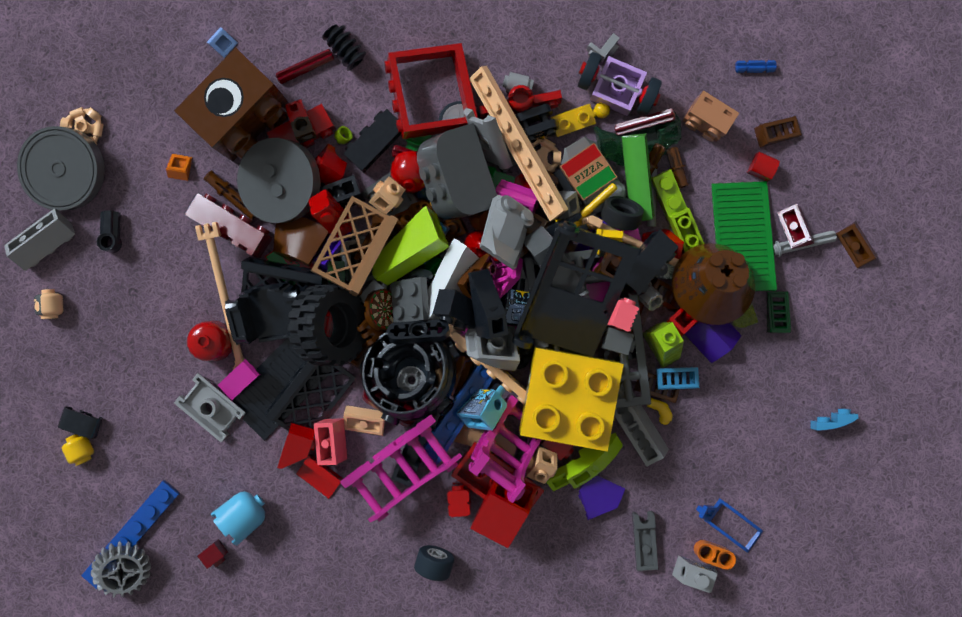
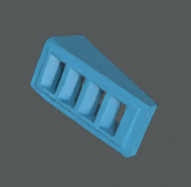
(693, 378)

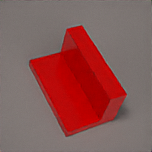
(319, 476)

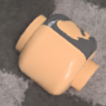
(48, 304)

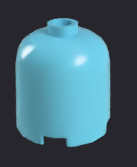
(240, 516)

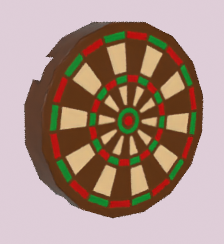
(379, 309)

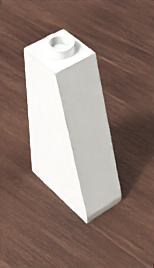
(453, 266)

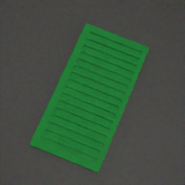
(744, 225)

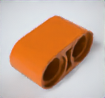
(714, 554)

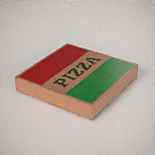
(588, 171)

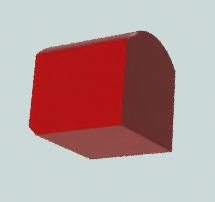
(763, 166)

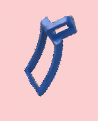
(712, 510)

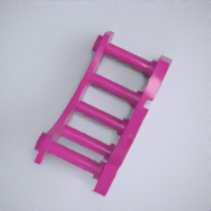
(393, 450)
(484, 464)

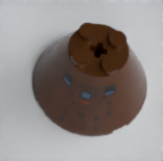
(713, 284)

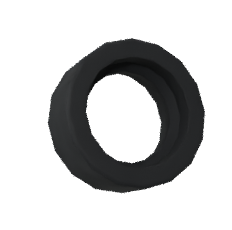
(622, 213)

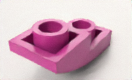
(238, 379)

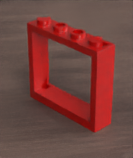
(437, 127)

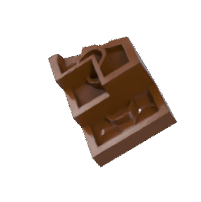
(299, 240)

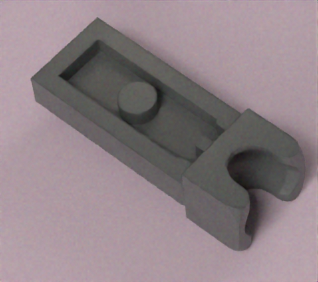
(645, 542)

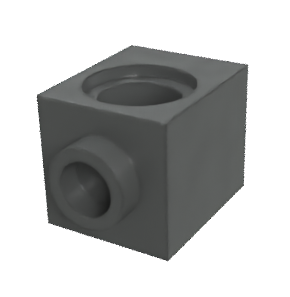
(618, 341)

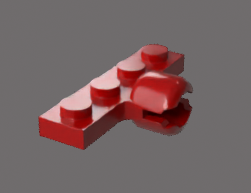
(522, 99)

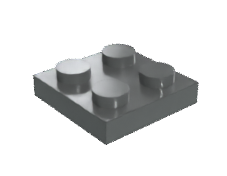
(410, 300)

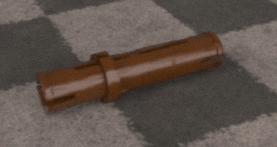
(212, 179)

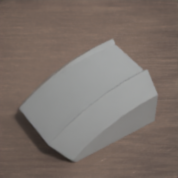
(494, 352)

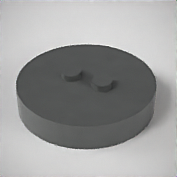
(60, 168)
(278, 180)

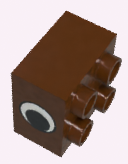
(233, 106)

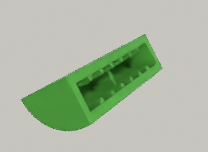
(638, 172)

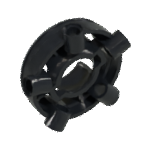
(436, 400)

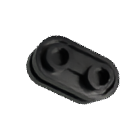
(540, 113)

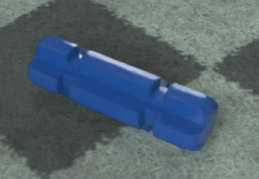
(756, 66)

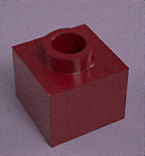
(213, 555)

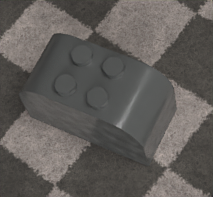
(456, 173)

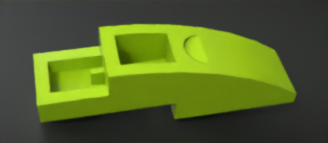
(675, 210)
(586, 467)

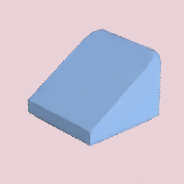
(222, 42)

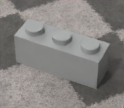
(39, 240)

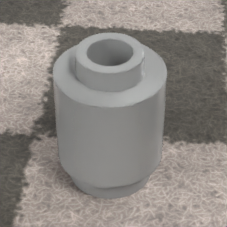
(516, 79)

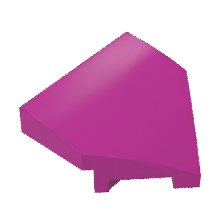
(506, 277)

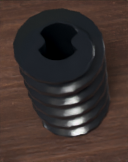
(343, 46)

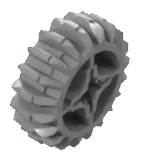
(104, 574)

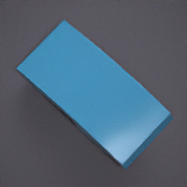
(838, 420)

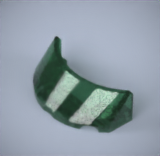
(664, 134)

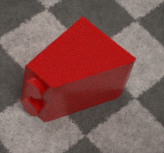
(499, 517)

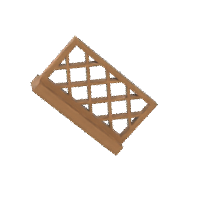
(372, 253)

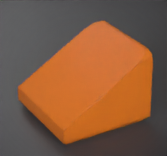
(179, 167)

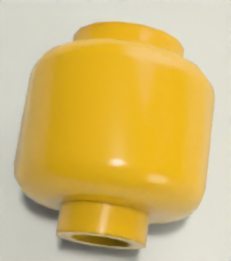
(77, 449)

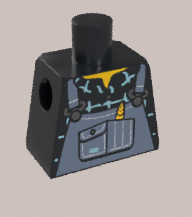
(515, 302)

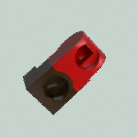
(300, 121)

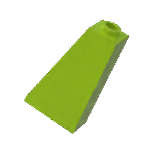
(411, 247)
(664, 342)

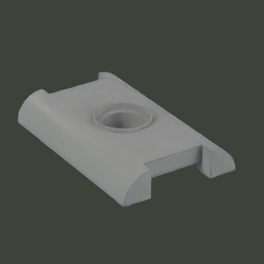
(490, 139)
(223, 412)

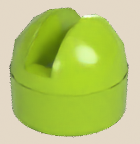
(339, 135)

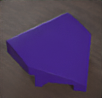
(600, 496)

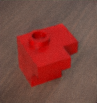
(330, 165)

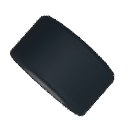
(434, 563)

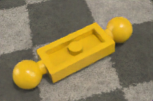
(579, 118)

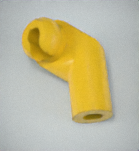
(663, 410)

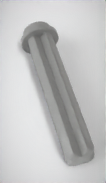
(819, 239)

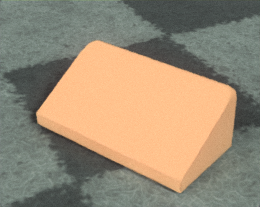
(364, 420)

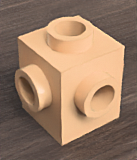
(387, 195)
(542, 465)

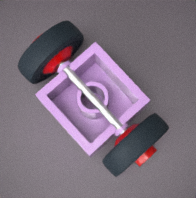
(619, 85)

